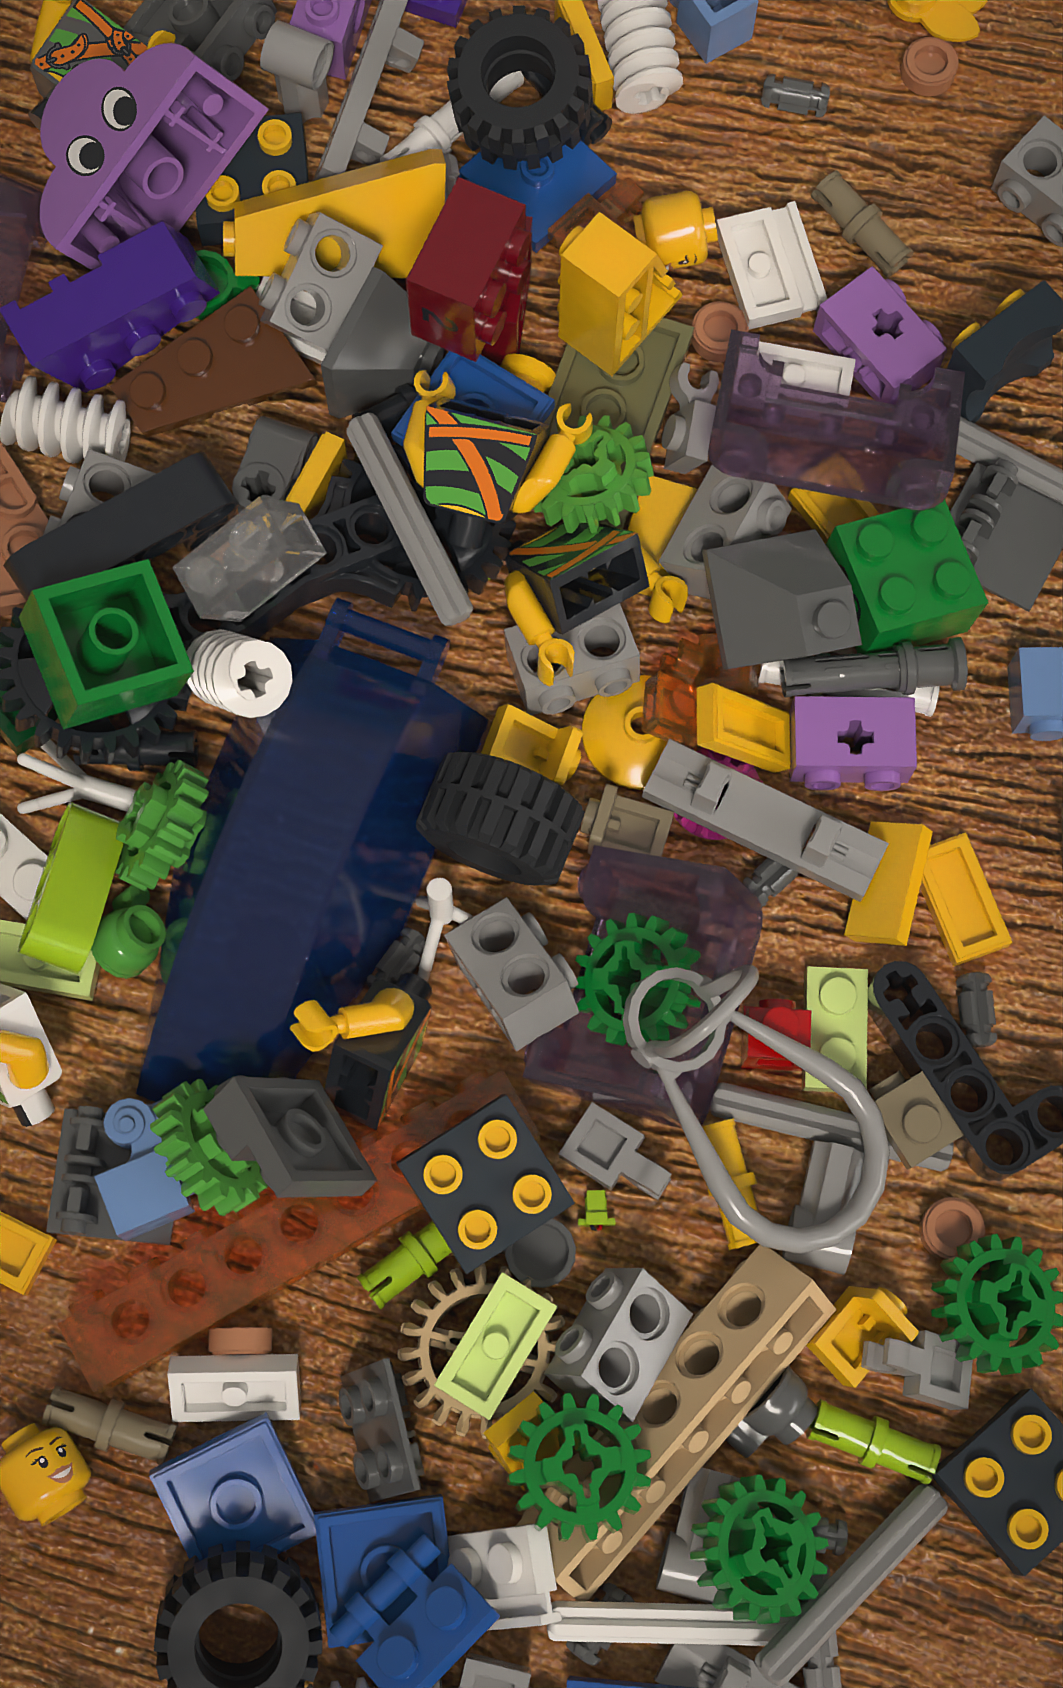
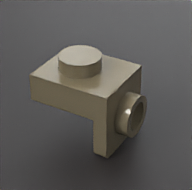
(626, 824)
(914, 1117)

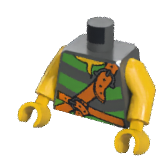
(73, 34)

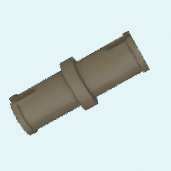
(862, 223)
(109, 1425)

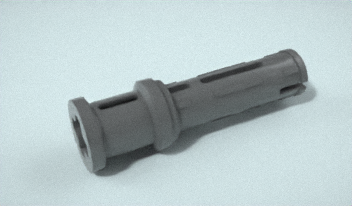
(901, 669)

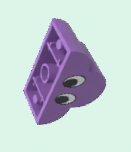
(136, 146)

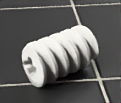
(640, 53)
(65, 425)
(239, 673)

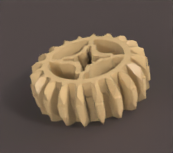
(430, 1335)

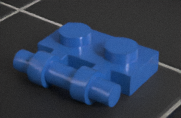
(428, 1634)

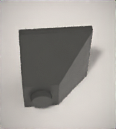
(374, 349)
(779, 600)

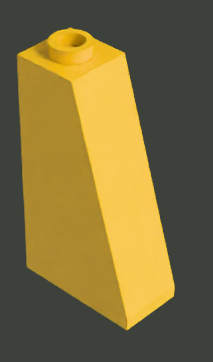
(384, 201)

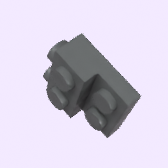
(211, 29)
(290, 1134)

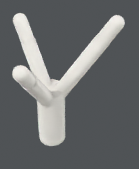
(72, 775)
(442, 911)

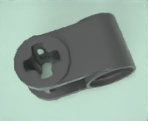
(272, 461)

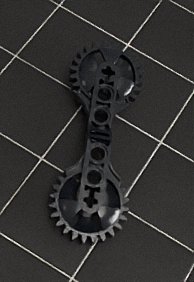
(353, 566)

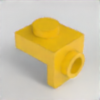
(534, 744)
(859, 1317)
(505, 1434)

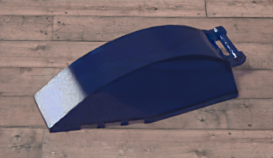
(301, 855)

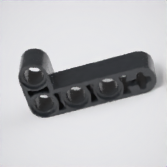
(139, 524)
(960, 1065)

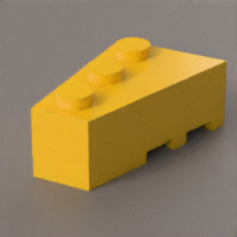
(610, 292)

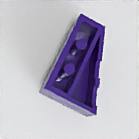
(115, 310)

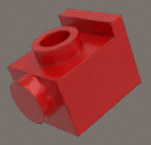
(782, 1017)

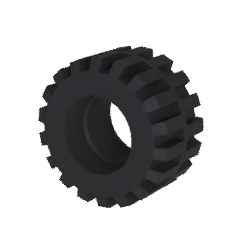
(510, 46)
(500, 818)
(238, 1579)

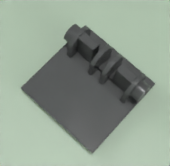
(1008, 532)
(75, 1196)
(372, 1406)

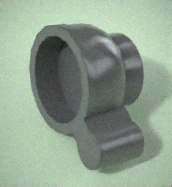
(543, 1255)
(780, 1412)

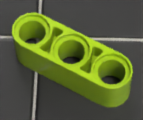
(72, 889)

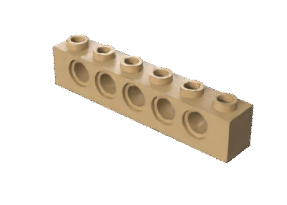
(703, 1405)

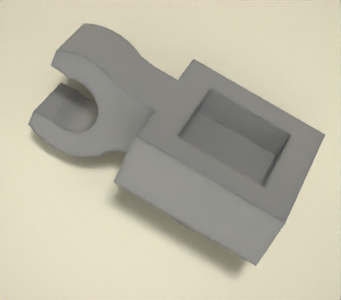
(690, 428)
(607, 1149)
(928, 1368)

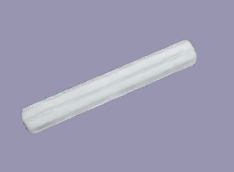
(656, 1624)

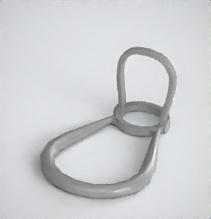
(719, 1182)

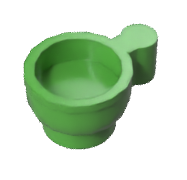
(128, 935)

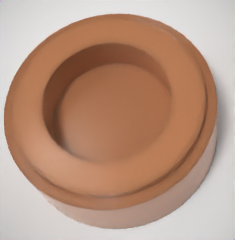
(929, 66)
(713, 329)
(948, 1225)
(240, 1341)

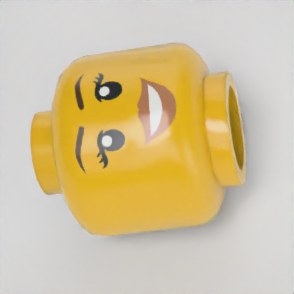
(676, 229)
(42, 1474)

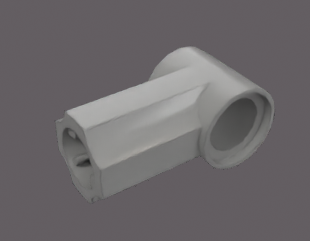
(299, 67)
(827, 1188)
(677, 1571)

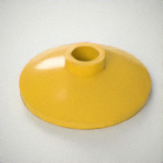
(613, 745)

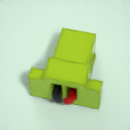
(596, 1211)

